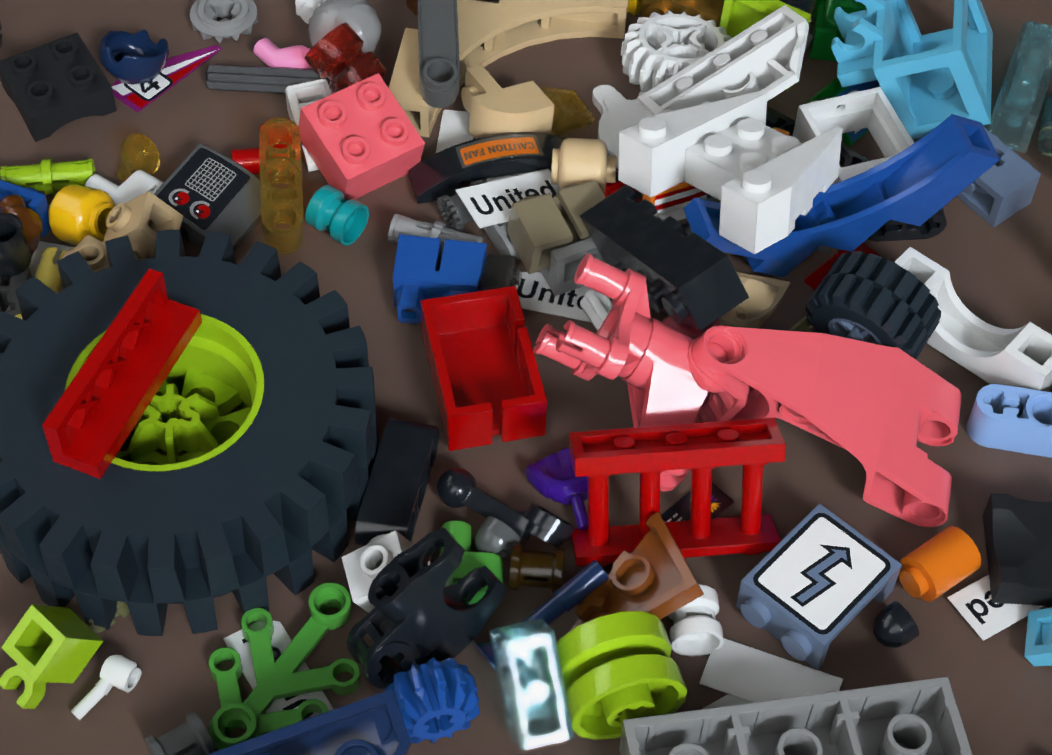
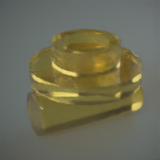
(137, 153)

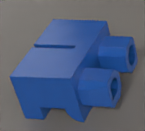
(423, 274)

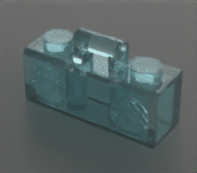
(1024, 87)

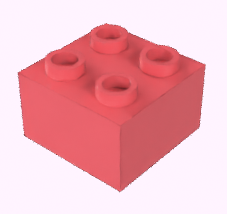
(360, 137)

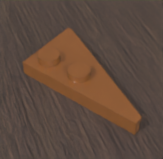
(647, 580)

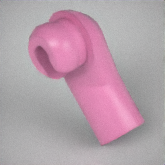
(283, 58)

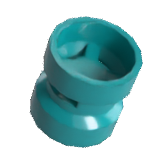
(333, 213)

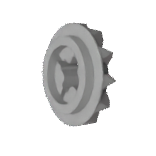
(205, 13)

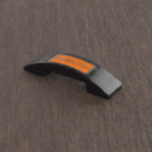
(481, 159)

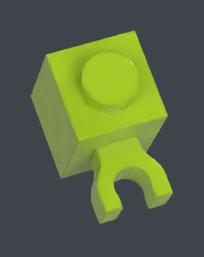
(48, 647)

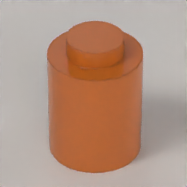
(939, 564)

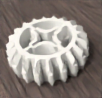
(665, 45)

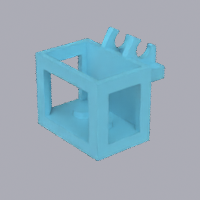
(919, 73)

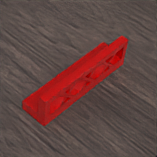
(120, 378)

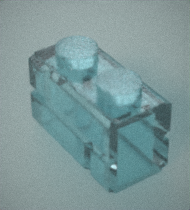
(531, 684)

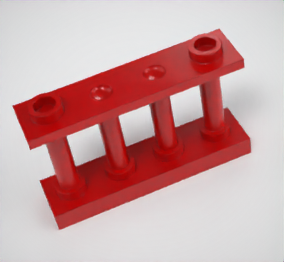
(675, 448)

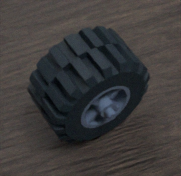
(874, 303)

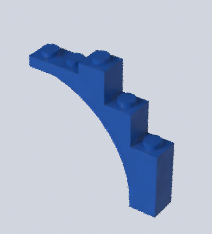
(901, 189)

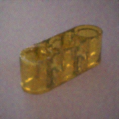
(281, 167)

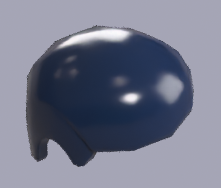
(133, 56)

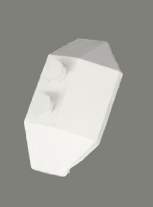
(757, 59)

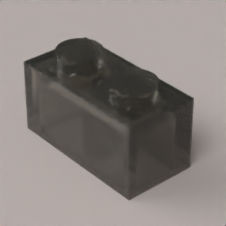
(500, 272)

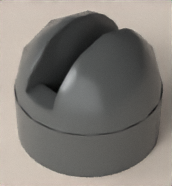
(496, 537)

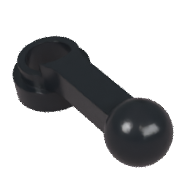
(459, 489)

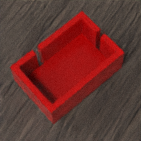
(483, 368)

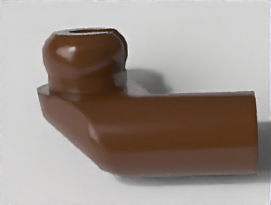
(30, 219)

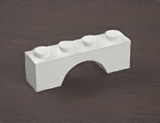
(994, 354)

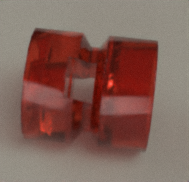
(341, 49)

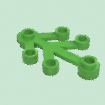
(281, 677)

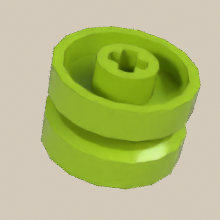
(618, 672)

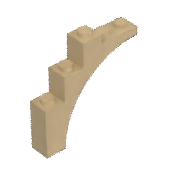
(499, 29)

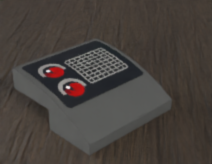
(213, 196)

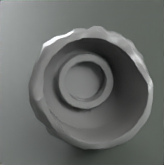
(357, 13)

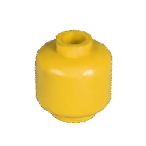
(79, 213)

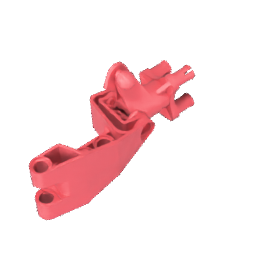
(832, 386)

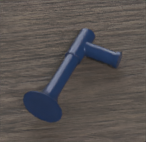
(563, 600)

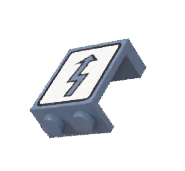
(815, 584)

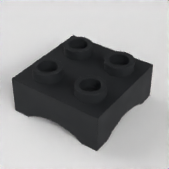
(56, 85)
(1019, 550)

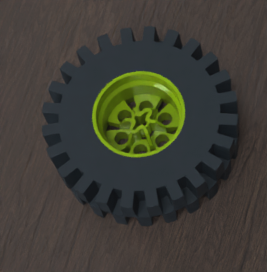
(223, 512)

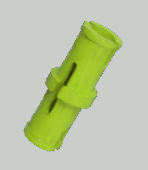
(49, 175)

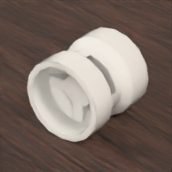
(696, 627)

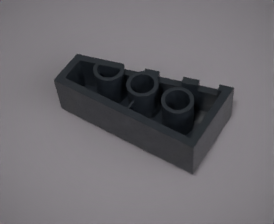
(682, 271)

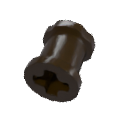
(536, 568)

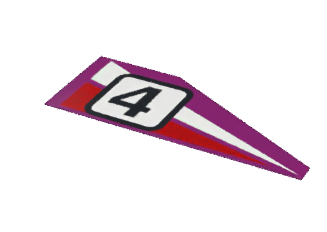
(174, 70)

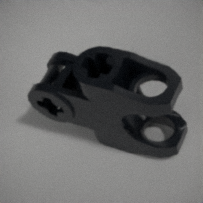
(418, 614)

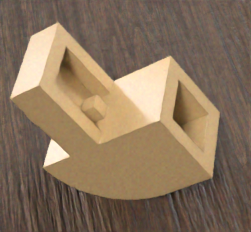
(506, 109)

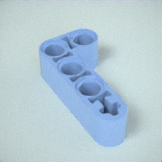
(1012, 419)

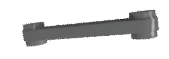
(438, 51)

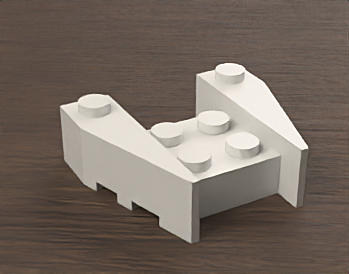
(735, 157)

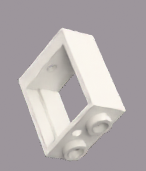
(857, 111)

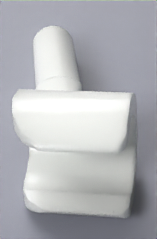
(116, 672)

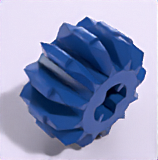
(436, 699)

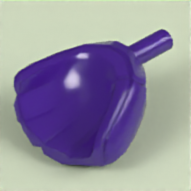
(556, 480)

